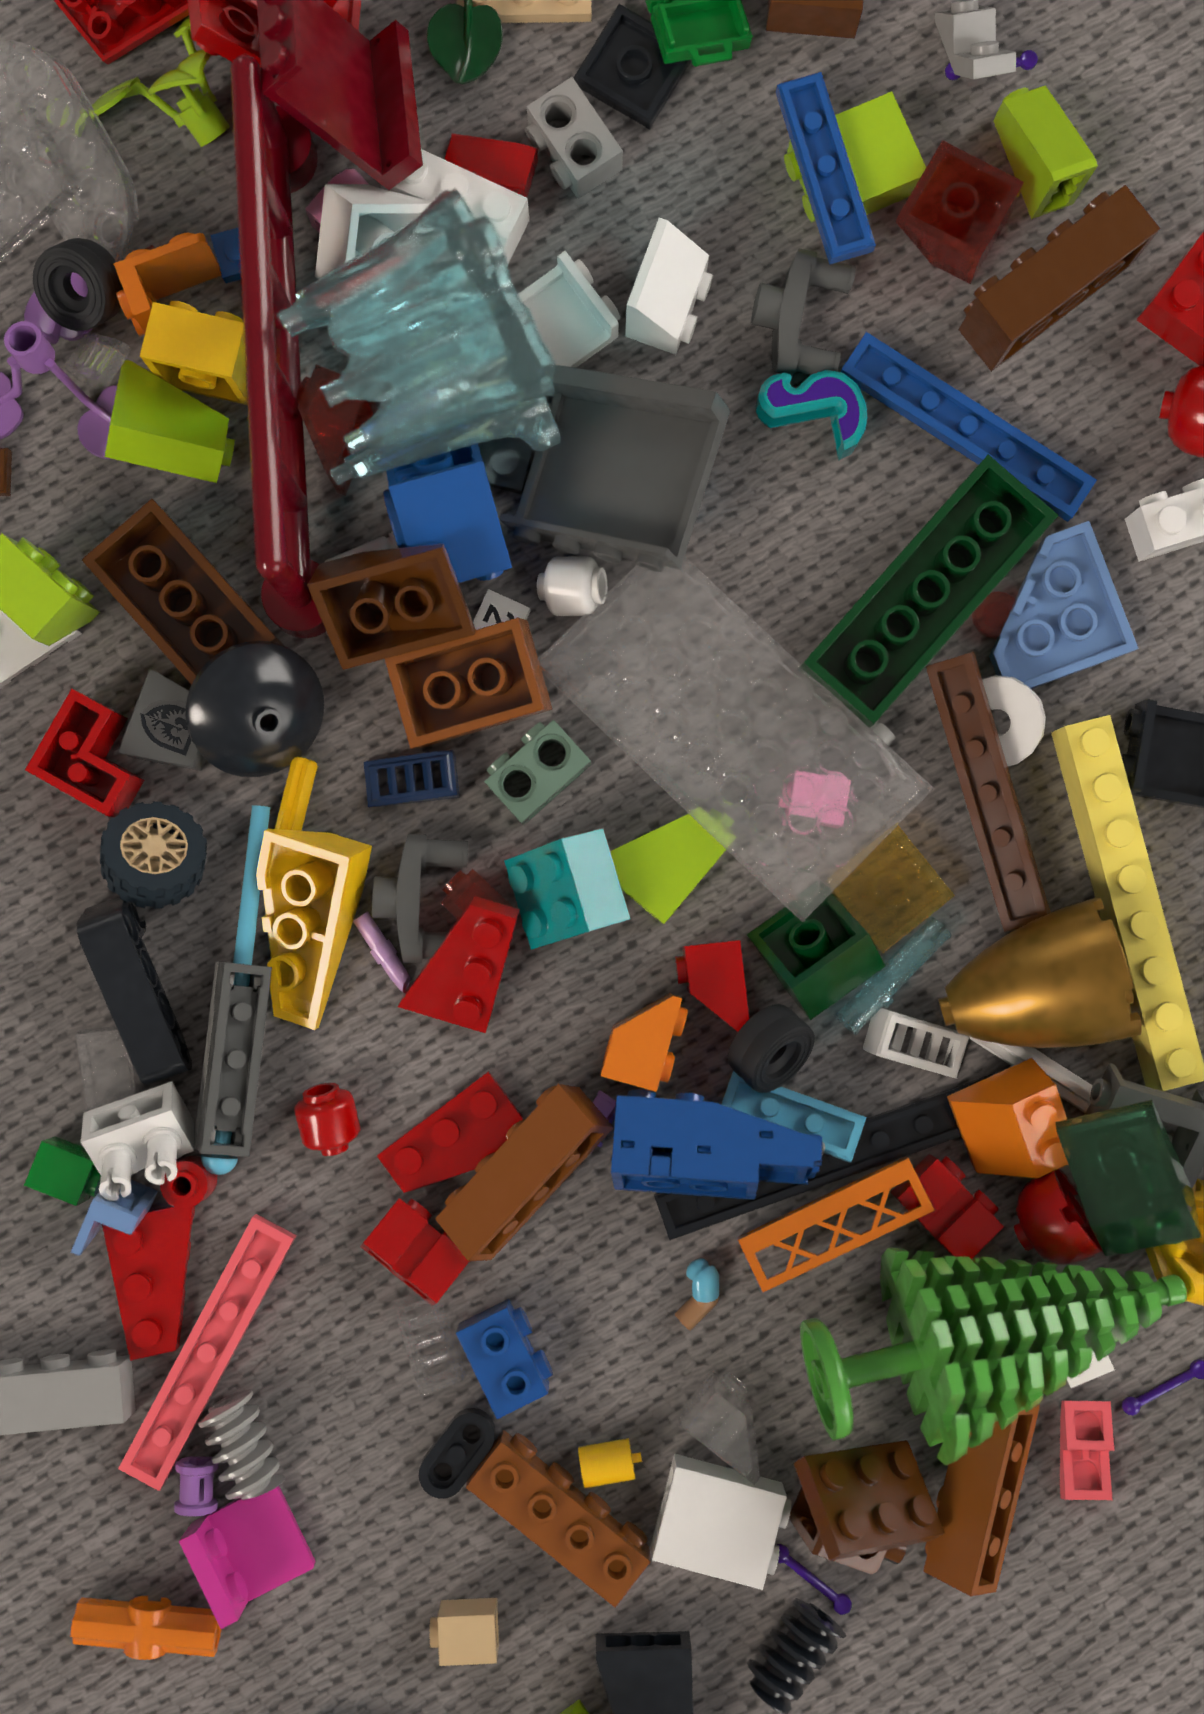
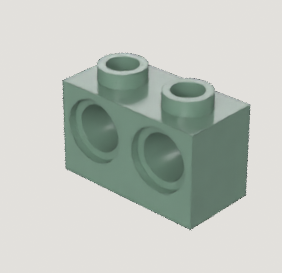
(545, 780)

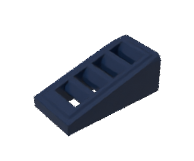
(448, 773)

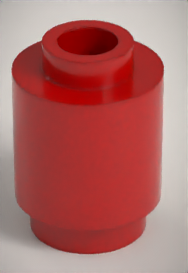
(202, 1184)

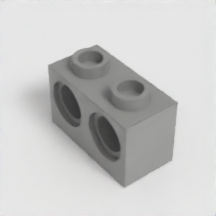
(581, 136)

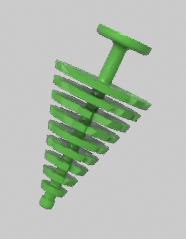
(982, 1339)

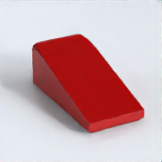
(498, 161)

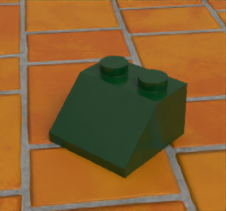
(817, 957)

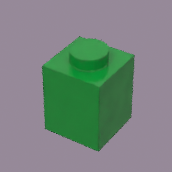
(64, 1172)

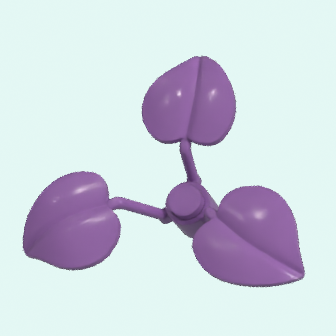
(32, 350)

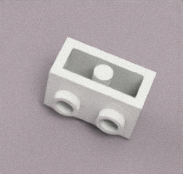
(1168, 523)

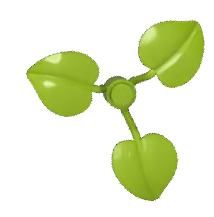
(197, 109)

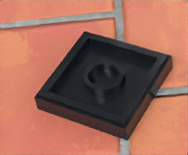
(628, 68)

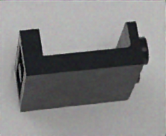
(1165, 753)

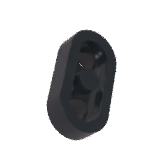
(458, 1451)

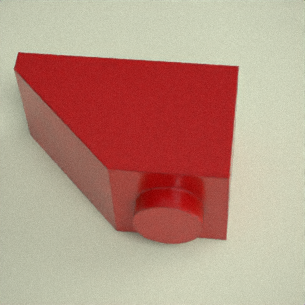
(716, 979)

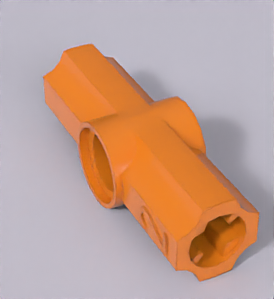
(145, 1627)

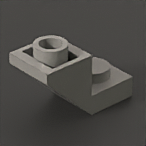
(971, 42)

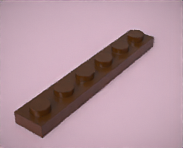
(988, 790)

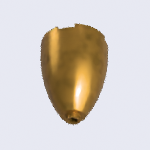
(1047, 985)

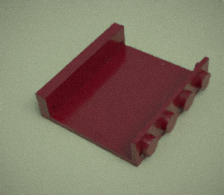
(343, 85)

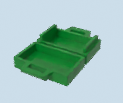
(699, 29)

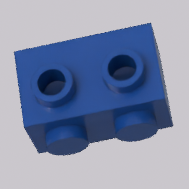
(504, 1357)

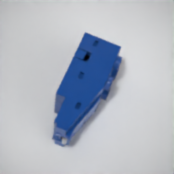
(704, 1148)

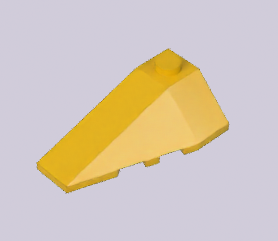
(310, 904)

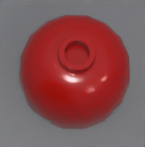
(1186, 412)
(1054, 1221)

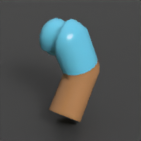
(704, 1290)

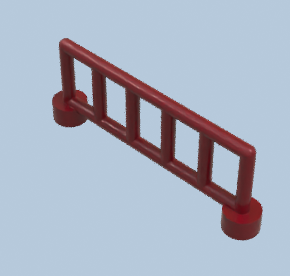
(271, 162)

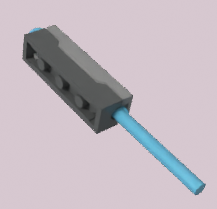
(235, 1031)

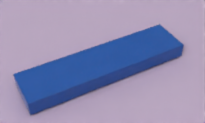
(825, 168)

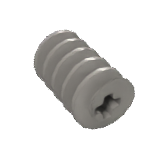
(242, 1447)

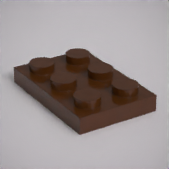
(868, 1499)

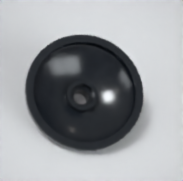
(237, 692)

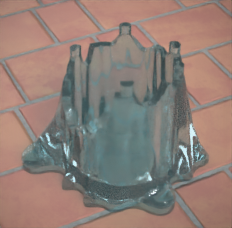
(433, 341)

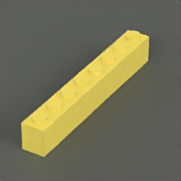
(1129, 895)

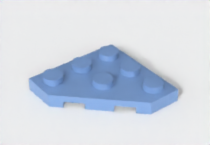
(1063, 613)

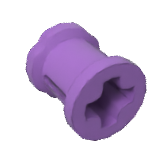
(196, 1486)

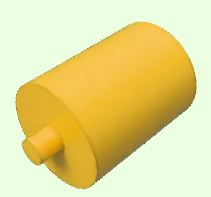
(607, 1462)

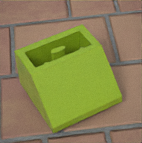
(39, 594)

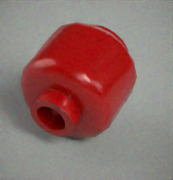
(327, 1119)

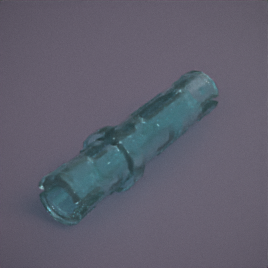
(879, 989)

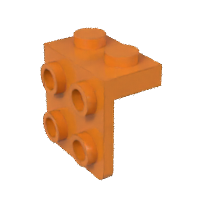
(162, 272)

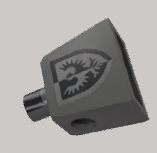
(159, 726)

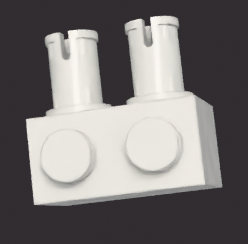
(137, 1135)

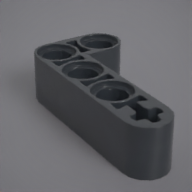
(132, 990)

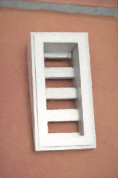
(888, 1032)

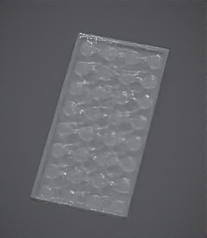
(735, 731)

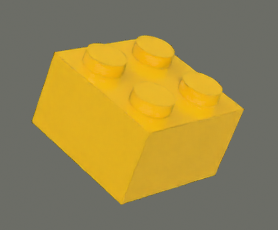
(197, 350)

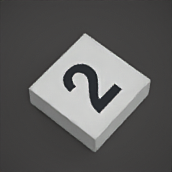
(498, 609)

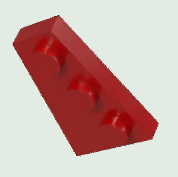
(467, 968)
(452, 1136)
(151, 1279)

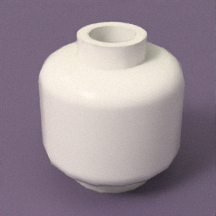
(572, 585)

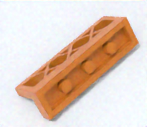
(827, 1206)

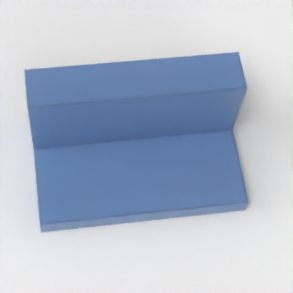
(118, 1214)

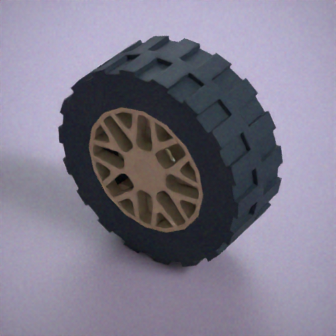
(153, 854)

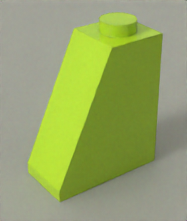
(1043, 150)
(166, 427)
(666, 865)

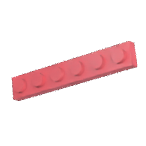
(207, 1352)

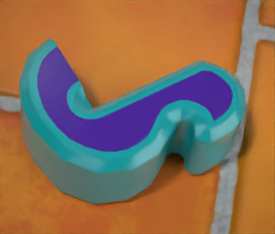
(818, 397)

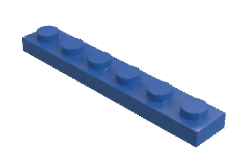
(966, 424)

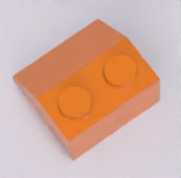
(1011, 1122)

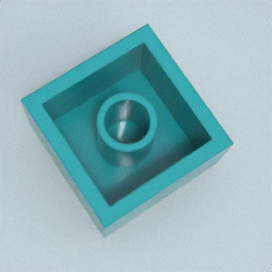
(567, 888)

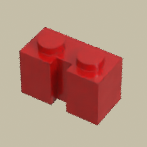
(960, 1220)
(415, 1250)

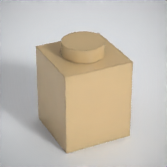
(466, 1632)

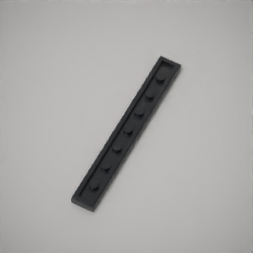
(881, 1141)

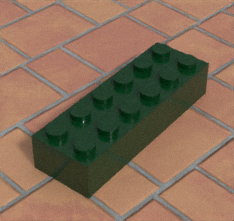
(929, 591)

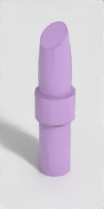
(383, 951)

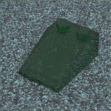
(1129, 1178)

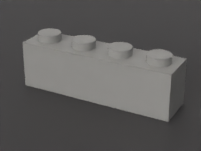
(65, 1392)

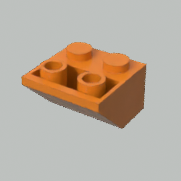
(640, 1044)

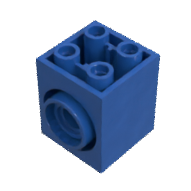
(450, 505)

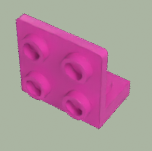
(245, 1552)

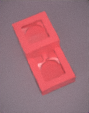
(1085, 1449)

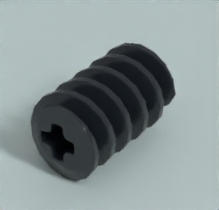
(795, 1656)

